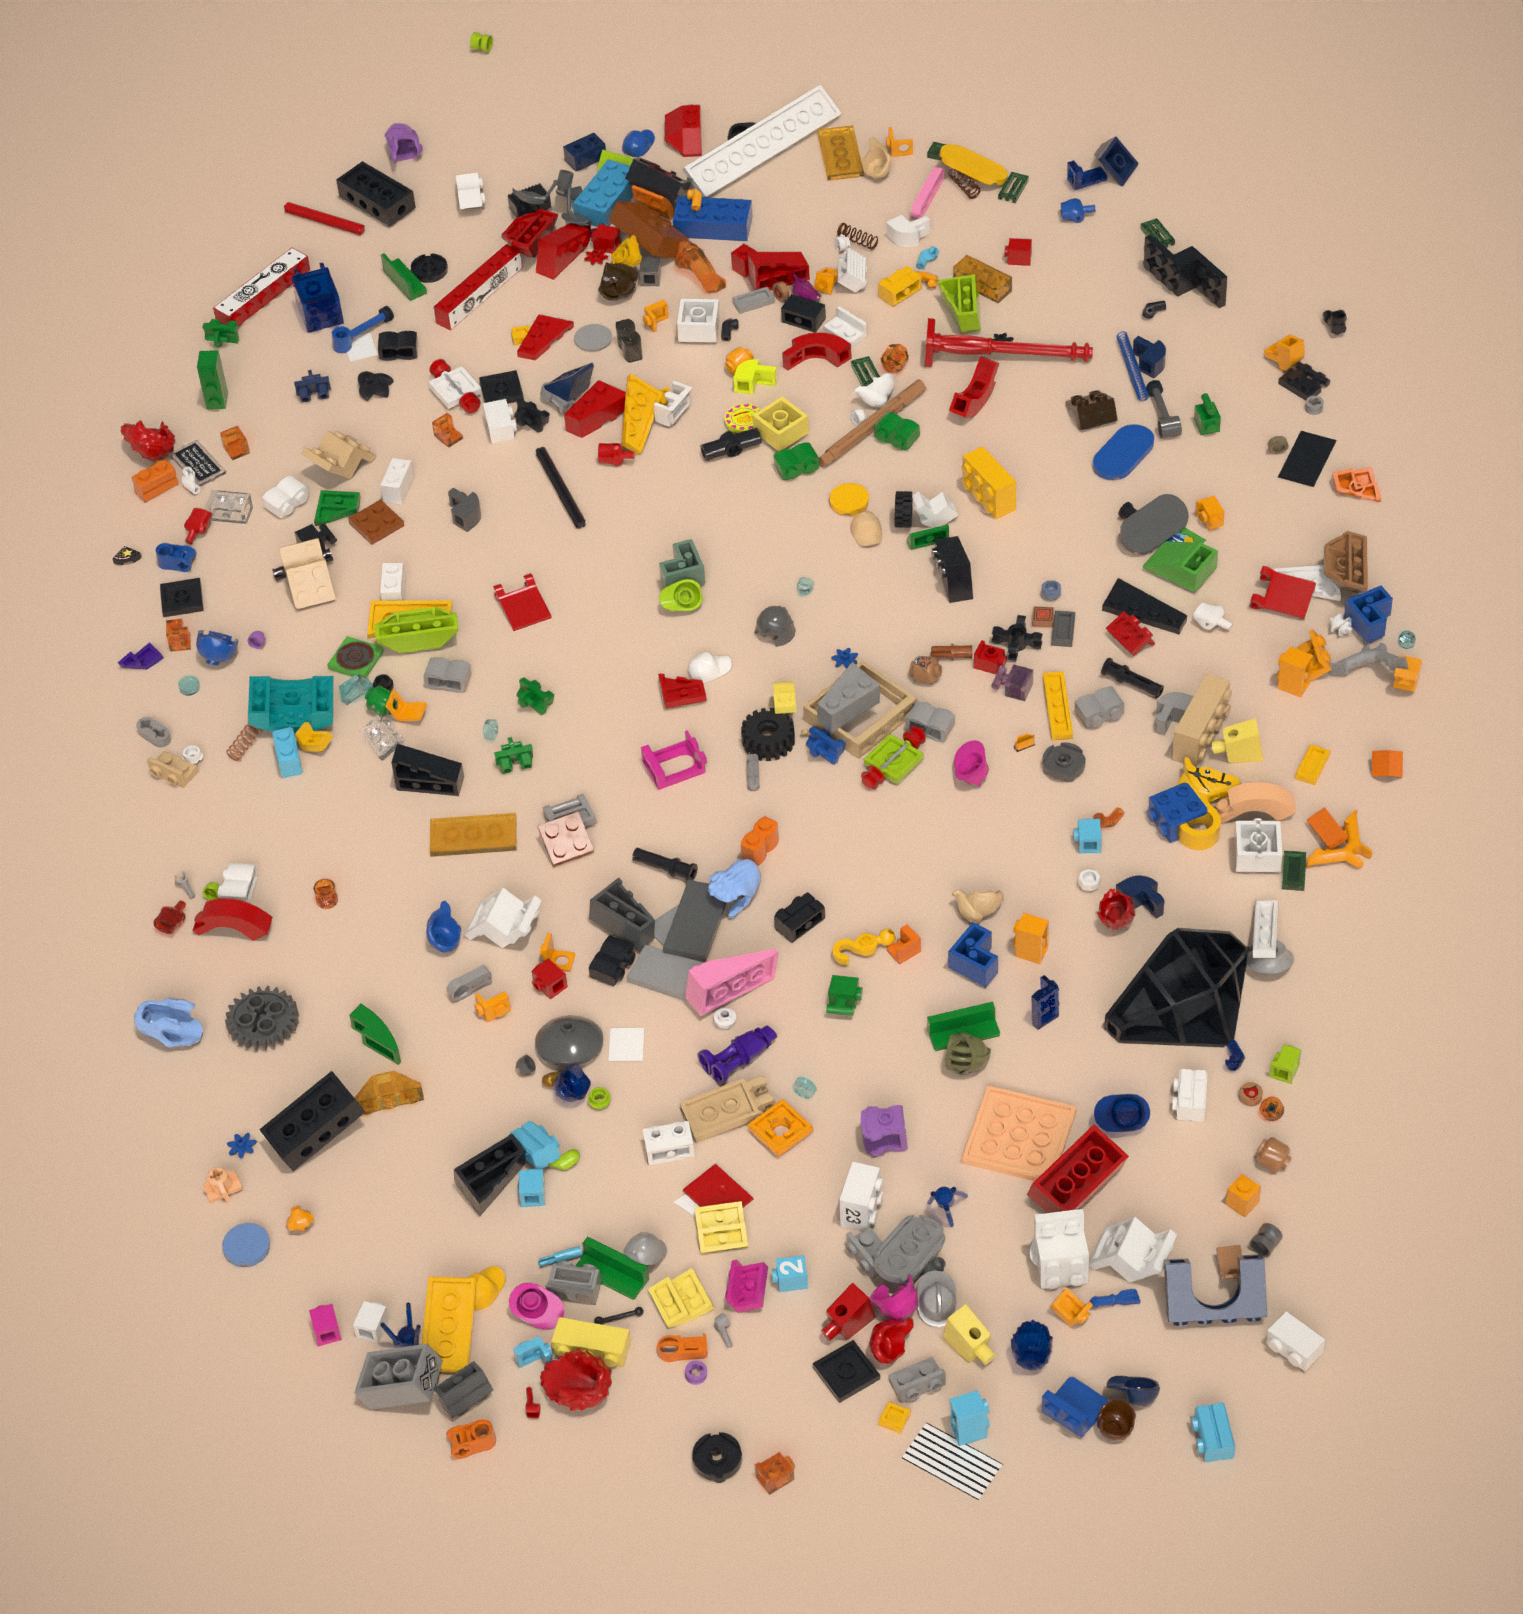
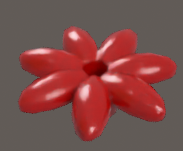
(595, 256)

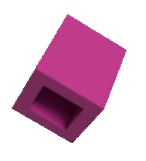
(325, 1324)

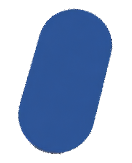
(1123, 452)

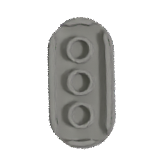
(909, 1249)

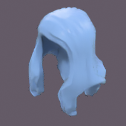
(739, 879)
(168, 1022)

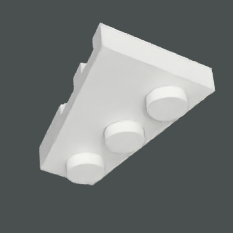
(1324, 586)

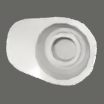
(709, 667)

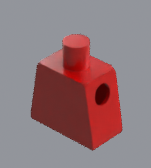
(848, 1314)

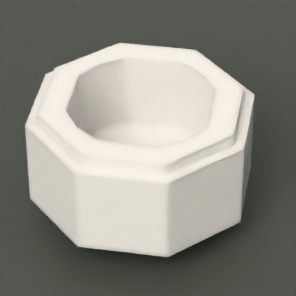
(1089, 880)

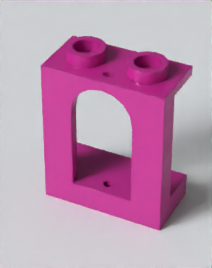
(688, 747)

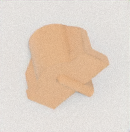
(221, 1184)

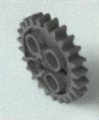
(262, 1018)

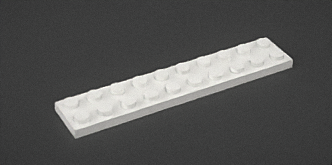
(762, 141)

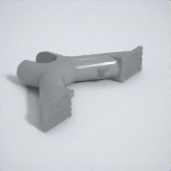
(1369, 655)

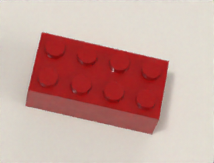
(1078, 1173)

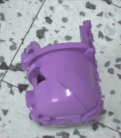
(400, 142)

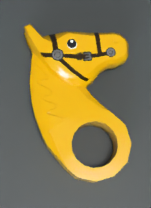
(1209, 787)

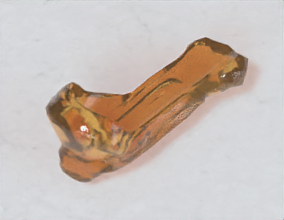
(694, 259)

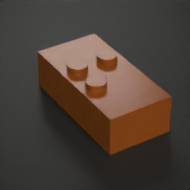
(650, 229)

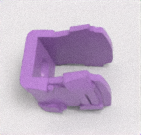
(883, 1130)

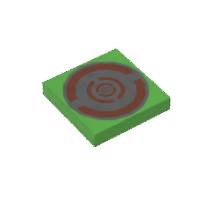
(355, 657)

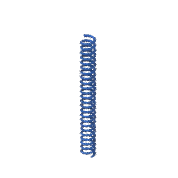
(1131, 373)

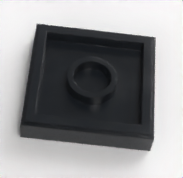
(501, 387)
(181, 597)
(846, 1371)

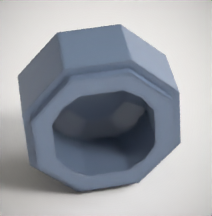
(1051, 590)

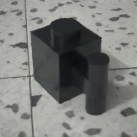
(310, 532)

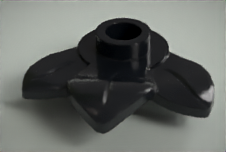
(376, 384)

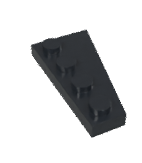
(1144, 607)

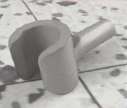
(185, 884)
(720, 1324)

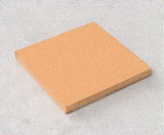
(1018, 1133)

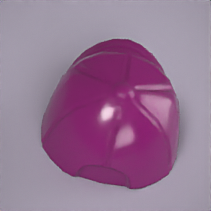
(805, 289)

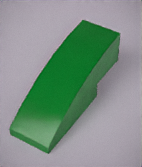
(375, 1033)

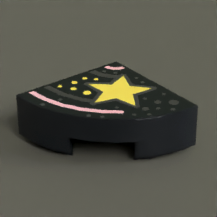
(126, 555)

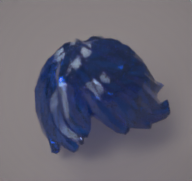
(1032, 1345)

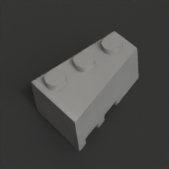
(848, 698)

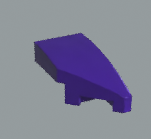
(144, 659)

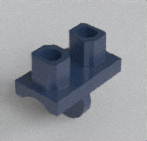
(312, 384)

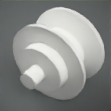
(1340, 624)

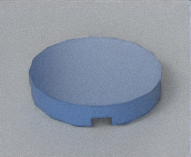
(246, 1244)

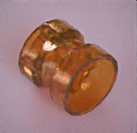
(325, 893)

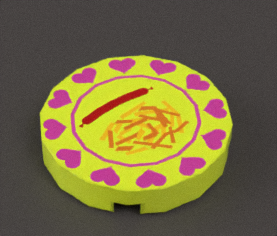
(740, 417)

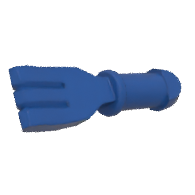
(1124, 1297)

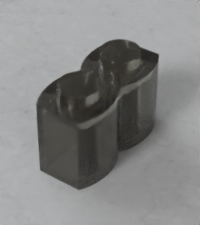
(629, 340)

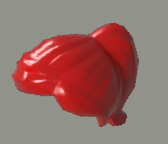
(888, 1339)

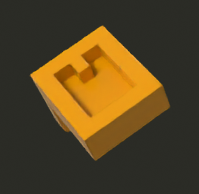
(825, 280)

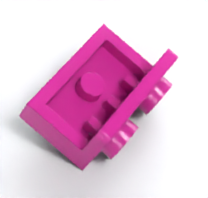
(746, 1286)

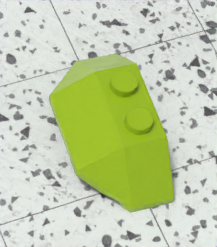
(417, 629)

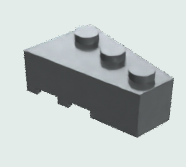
(622, 915)

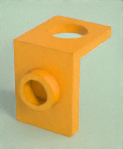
(894, 145)
(406, 710)
(547, 951)

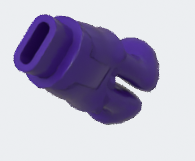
(745, 1048)

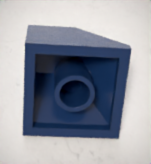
(1116, 160)

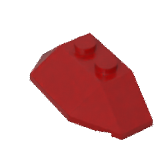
(684, 130)
(527, 229)

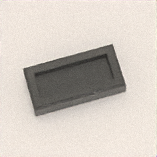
(1063, 628)

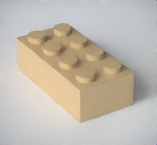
(1202, 720)

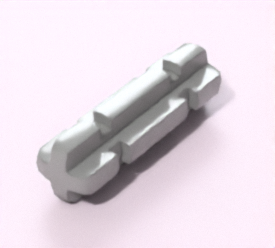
(753, 772)

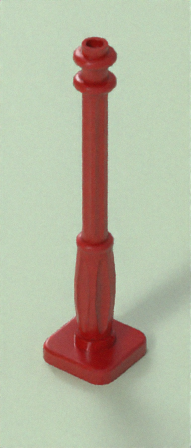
(979, 345)

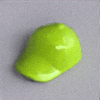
(681, 596)

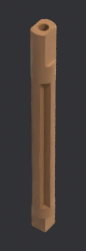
(867, 425)

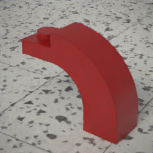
(817, 345)
(978, 391)
(233, 914)

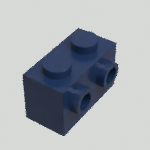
(584, 151)

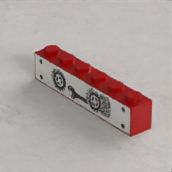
(478, 287)
(261, 288)

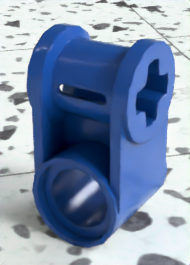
(173, 557)

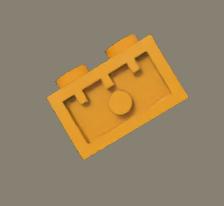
(1321, 656)

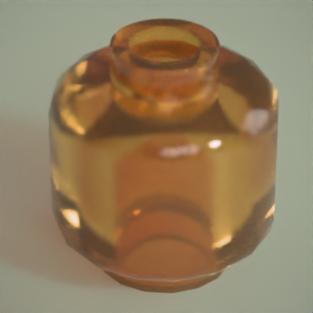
(894, 358)

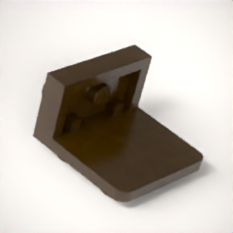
(1093, 409)

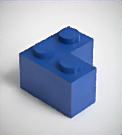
(1369, 613)
(972, 957)

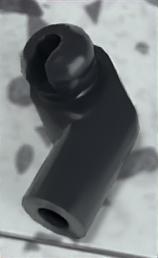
(1151, 308)

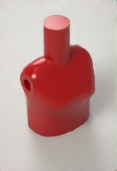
(613, 454)
(197, 523)

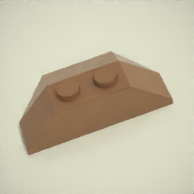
(1347, 562)

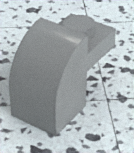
(1170, 708)

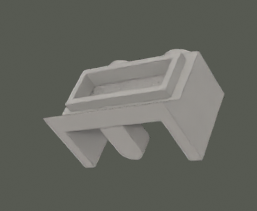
(575, 1280)

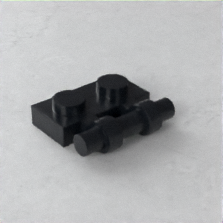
(1299, 383)

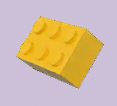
(989, 482)

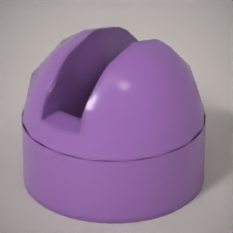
(256, 639)

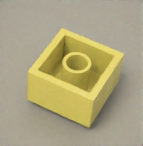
(781, 423)

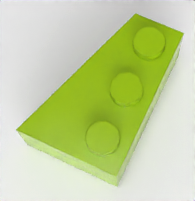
(962, 300)

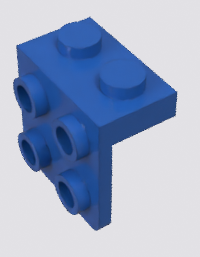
(1174, 808)
(1073, 1406)

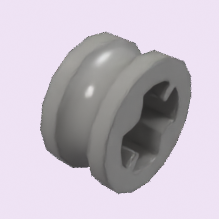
(1314, 400)

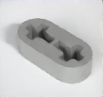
(156, 729)

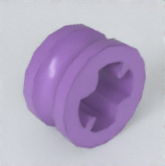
(695, 1365)

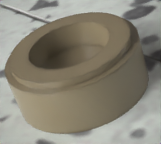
(1277, 445)

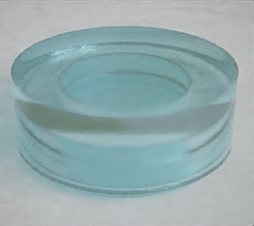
(189, 685)
(490, 729)
(804, 1087)

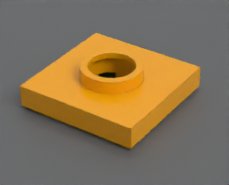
(780, 1115)

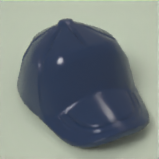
(1136, 1389)

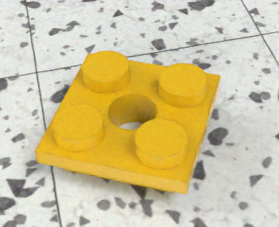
(627, 253)

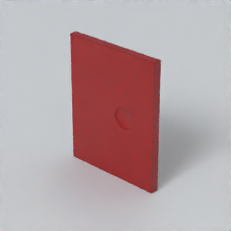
(716, 1188)

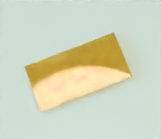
(840, 153)
(473, 834)

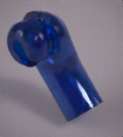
(1237, 1056)

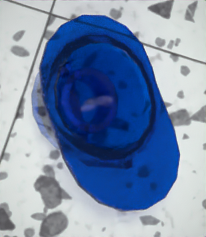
(1122, 1113)

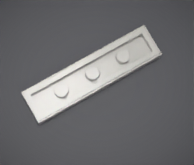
(1265, 929)

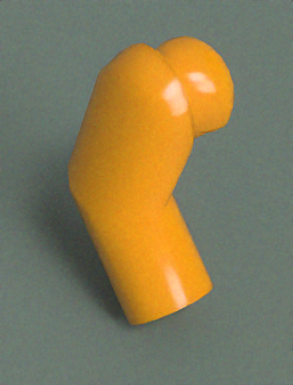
(696, 197)
(931, 279)

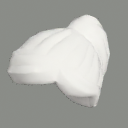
(878, 391)

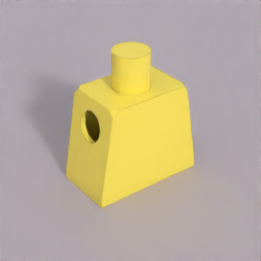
(1240, 742)
(968, 1336)

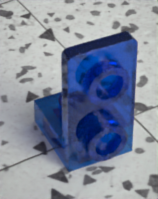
(1080, 179)

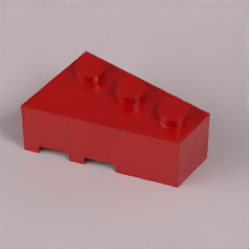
(560, 249)
(772, 267)

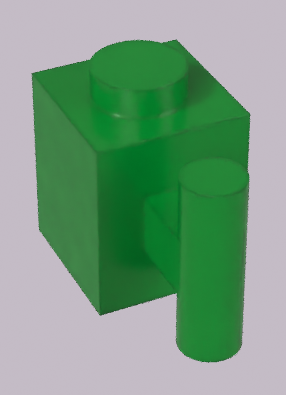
(1207, 416)
(843, 995)

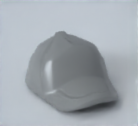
(645, 1249)

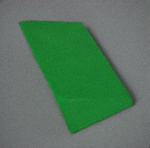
(927, 537)

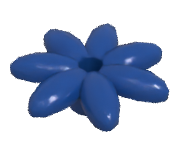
(844, 657)
(241, 1145)

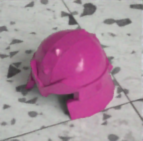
(900, 1304)

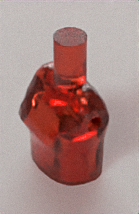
(170, 918)

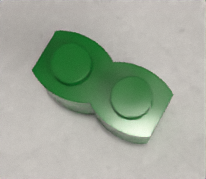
(896, 430)
(796, 461)

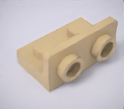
(172, 769)

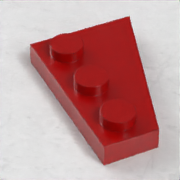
(541, 335)

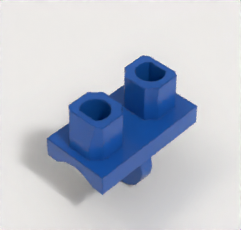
(823, 745)

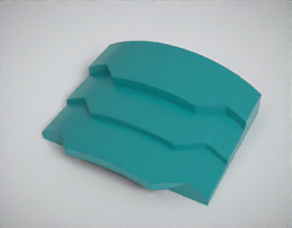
(290, 703)

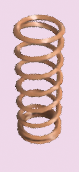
(253, 730)

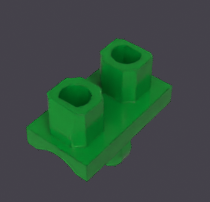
(221, 333)
(532, 695)
(511, 753)

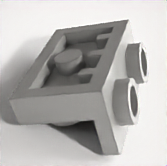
(863, 1248)
(917, 1380)

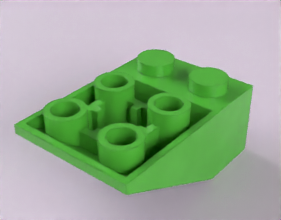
(1183, 563)

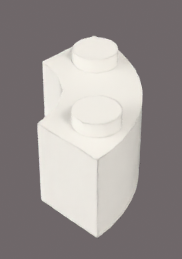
(469, 191)

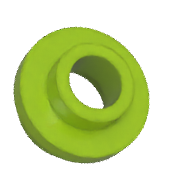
(599, 1093)

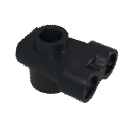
(1335, 320)

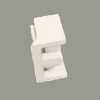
(678, 400)

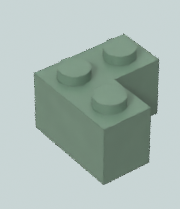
(684, 566)

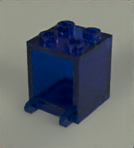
(317, 299)

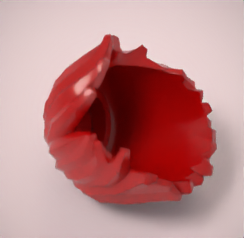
(1116, 910)

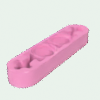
(927, 192)

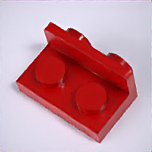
(1129, 633)

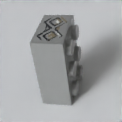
(398, 1376)

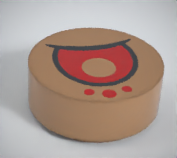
(781, 291)
(1250, 1094)

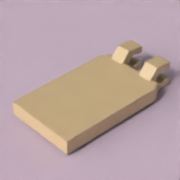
(726, 1107)

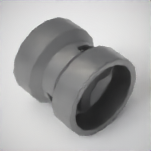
(1266, 1239)

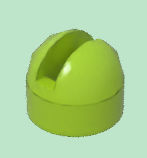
(211, 890)

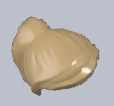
(877, 160)
(977, 905)

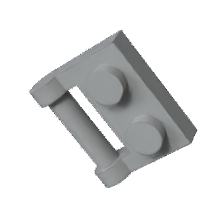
(578, 804)

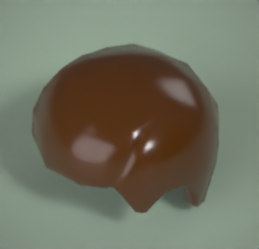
(1116, 1420)

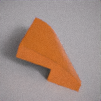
(1357, 483)

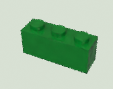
(212, 379)

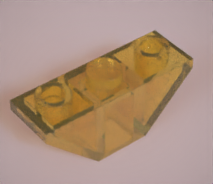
(388, 1091)

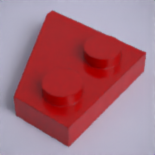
(681, 691)

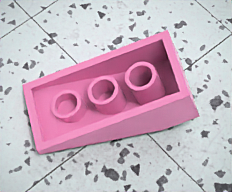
(728, 978)

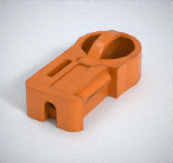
(688, 1348)

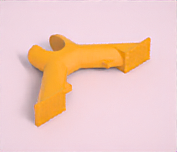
(1346, 853)

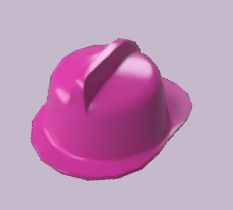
(971, 763)
(536, 1305)

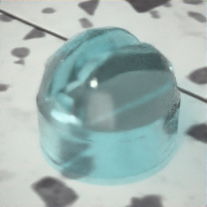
(805, 586)
(1406, 639)

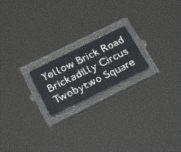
(200, 460)

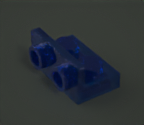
(1045, 1003)

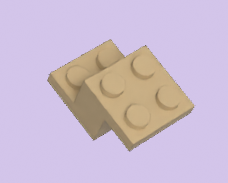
(339, 454)
(307, 573)

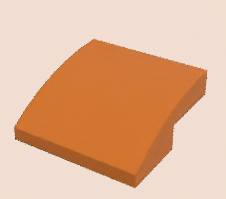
(653, 201)

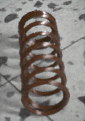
(970, 189)
(845, 233)

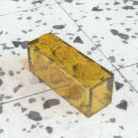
(990, 281)

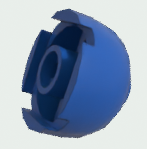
(215, 647)

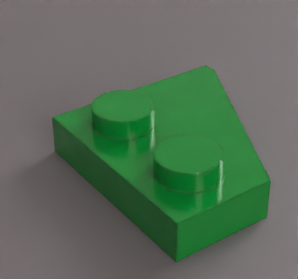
(336, 505)

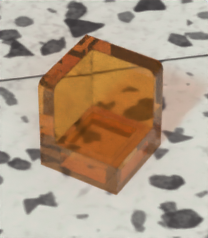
(445, 430)
(234, 443)

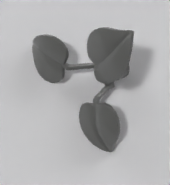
(564, 189)

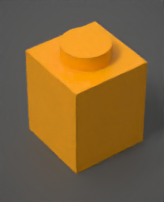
(1243, 1195)

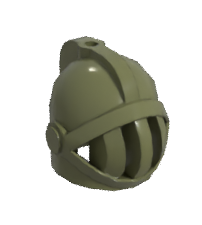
(966, 1053)

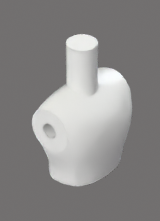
(1210, 616)

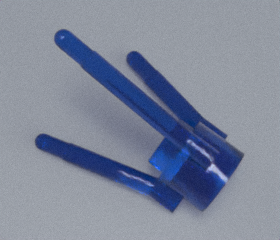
(945, 1199)
(407, 1335)

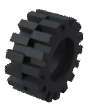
(903, 509)

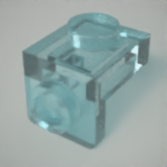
(354, 688)

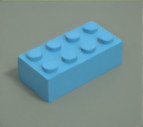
(603, 192)

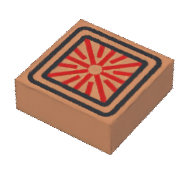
(1043, 616)

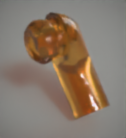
(1111, 820)

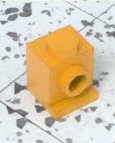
(1210, 512)

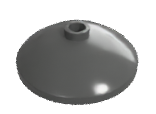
(569, 1040)

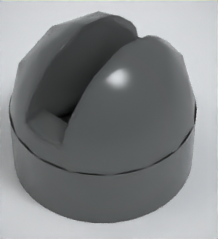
(525, 1064)

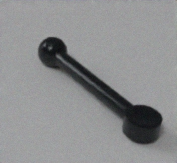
(638, 1311)

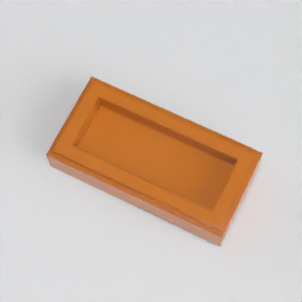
(1327, 829)

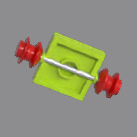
(893, 758)

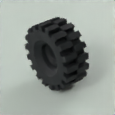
(768, 745)

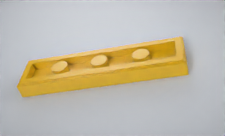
(1057, 706)

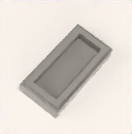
(753, 300)

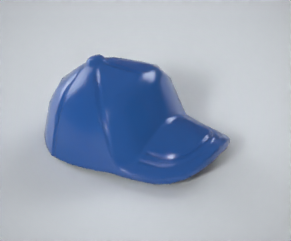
(638, 142)

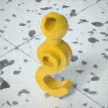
(865, 945)

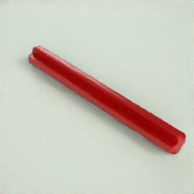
(324, 218)

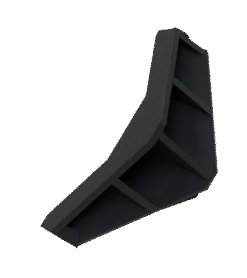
(1184, 992)

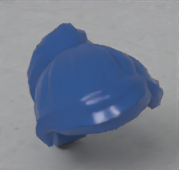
(442, 929)

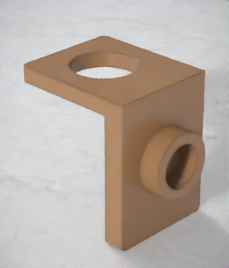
(1228, 1261)

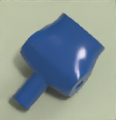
(1074, 210)

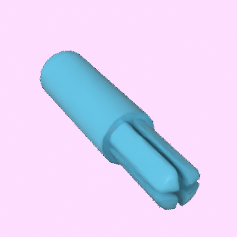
(561, 1256)

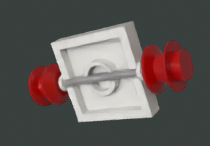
(454, 386)

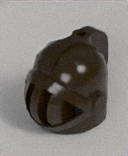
(617, 281)

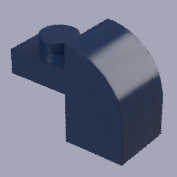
(1150, 355)
(1143, 892)

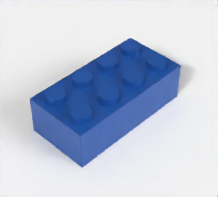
(715, 220)

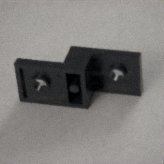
(1185, 271)

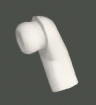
(188, 480)

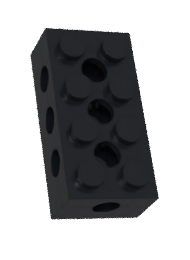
(376, 193)
(312, 1121)

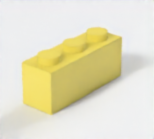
(598, 1339)

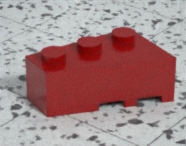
(594, 408)

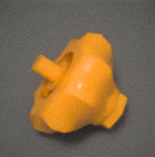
(299, 1219)

